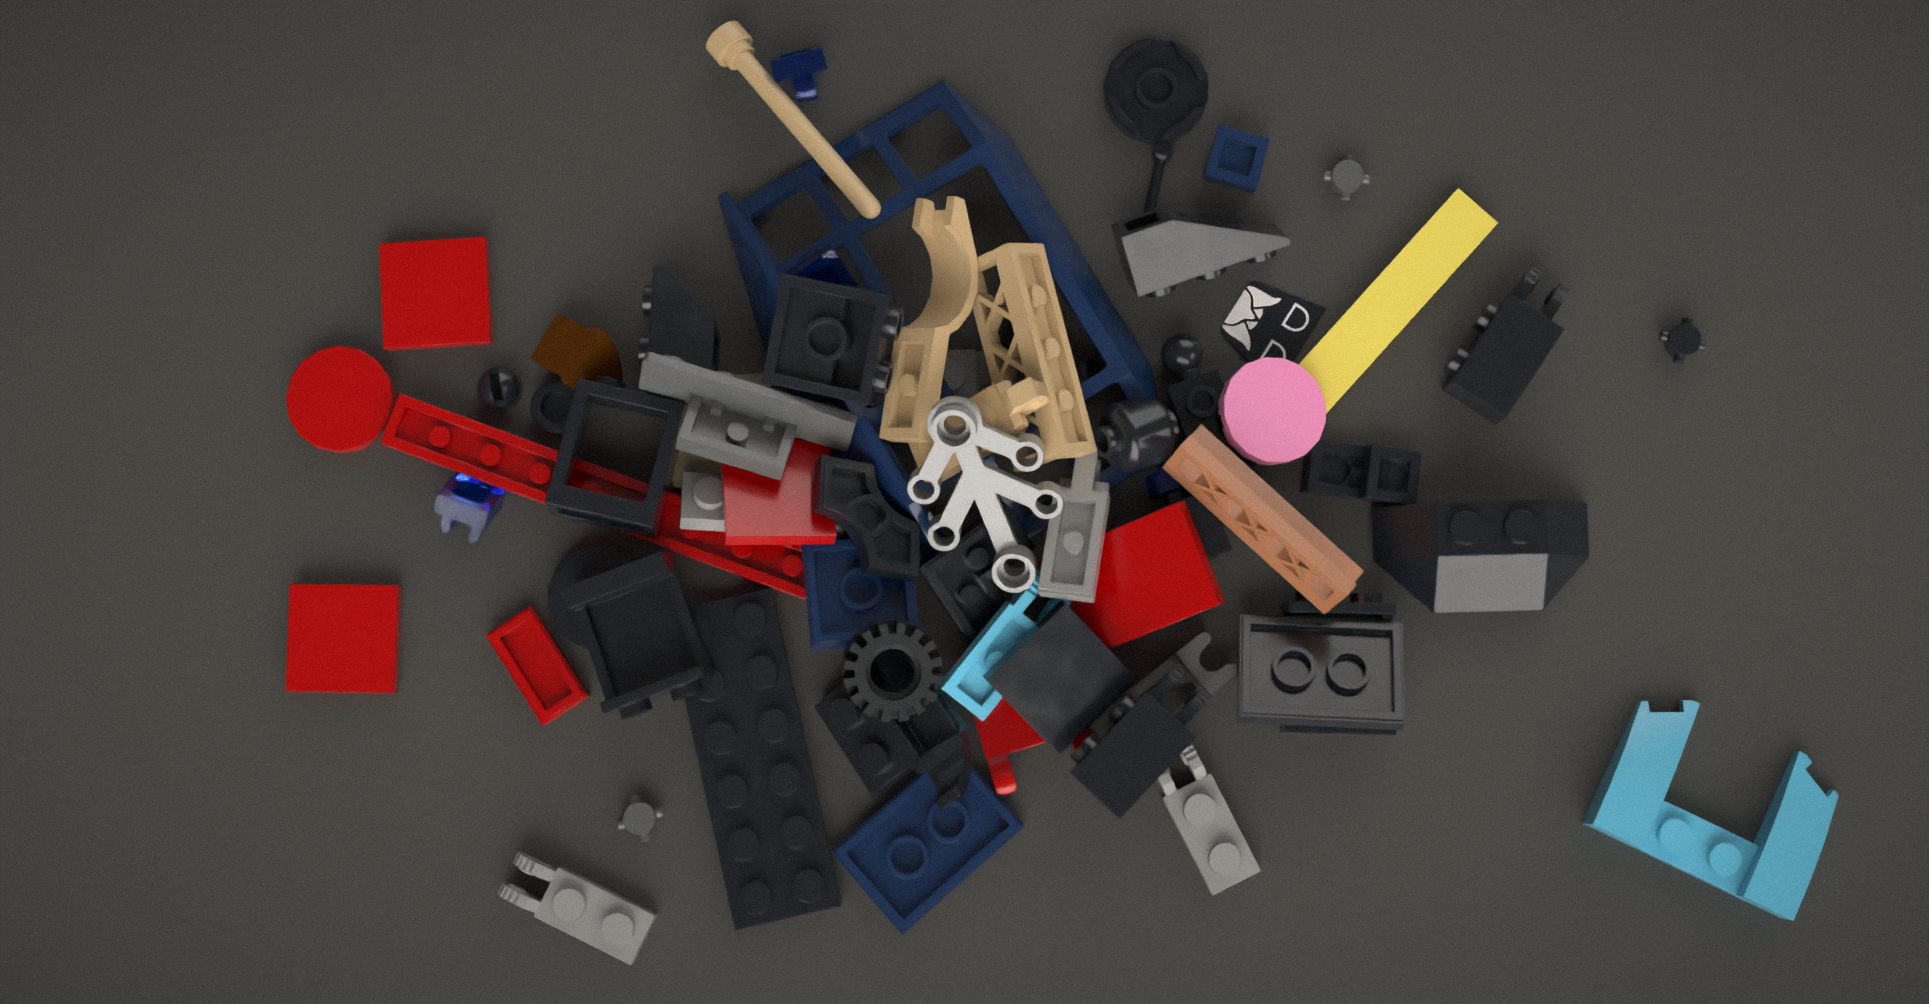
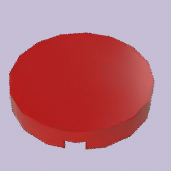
(340, 399)

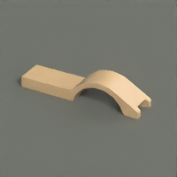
(923, 345)

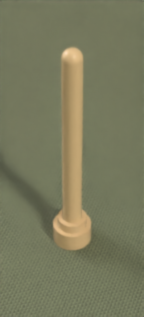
(733, 48)

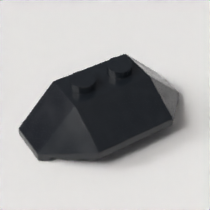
(1481, 552)

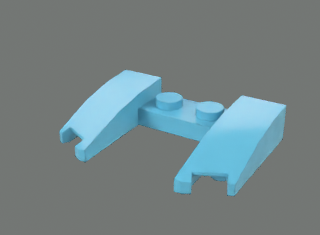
(1764, 873)

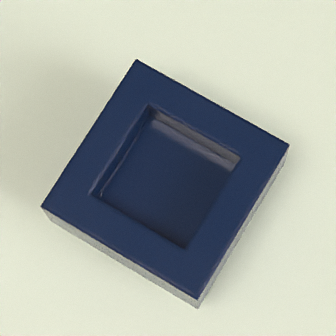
(1236, 159)

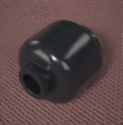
(1136, 434)

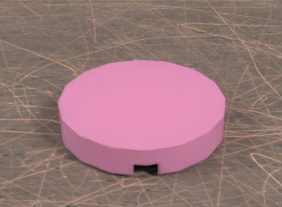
(1272, 411)

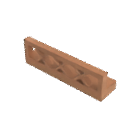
(1263, 519)

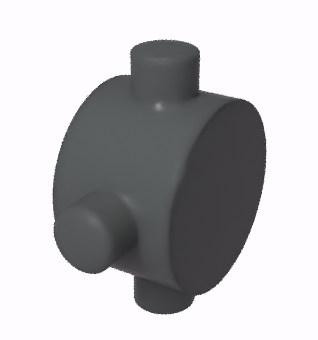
(1346, 177)
(640, 818)

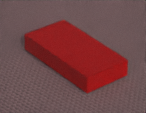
(537, 665)

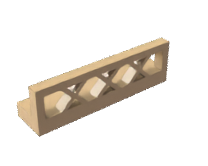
(1038, 346)

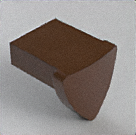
(577, 352)

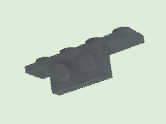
(741, 419)

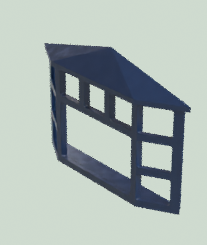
(1035, 216)

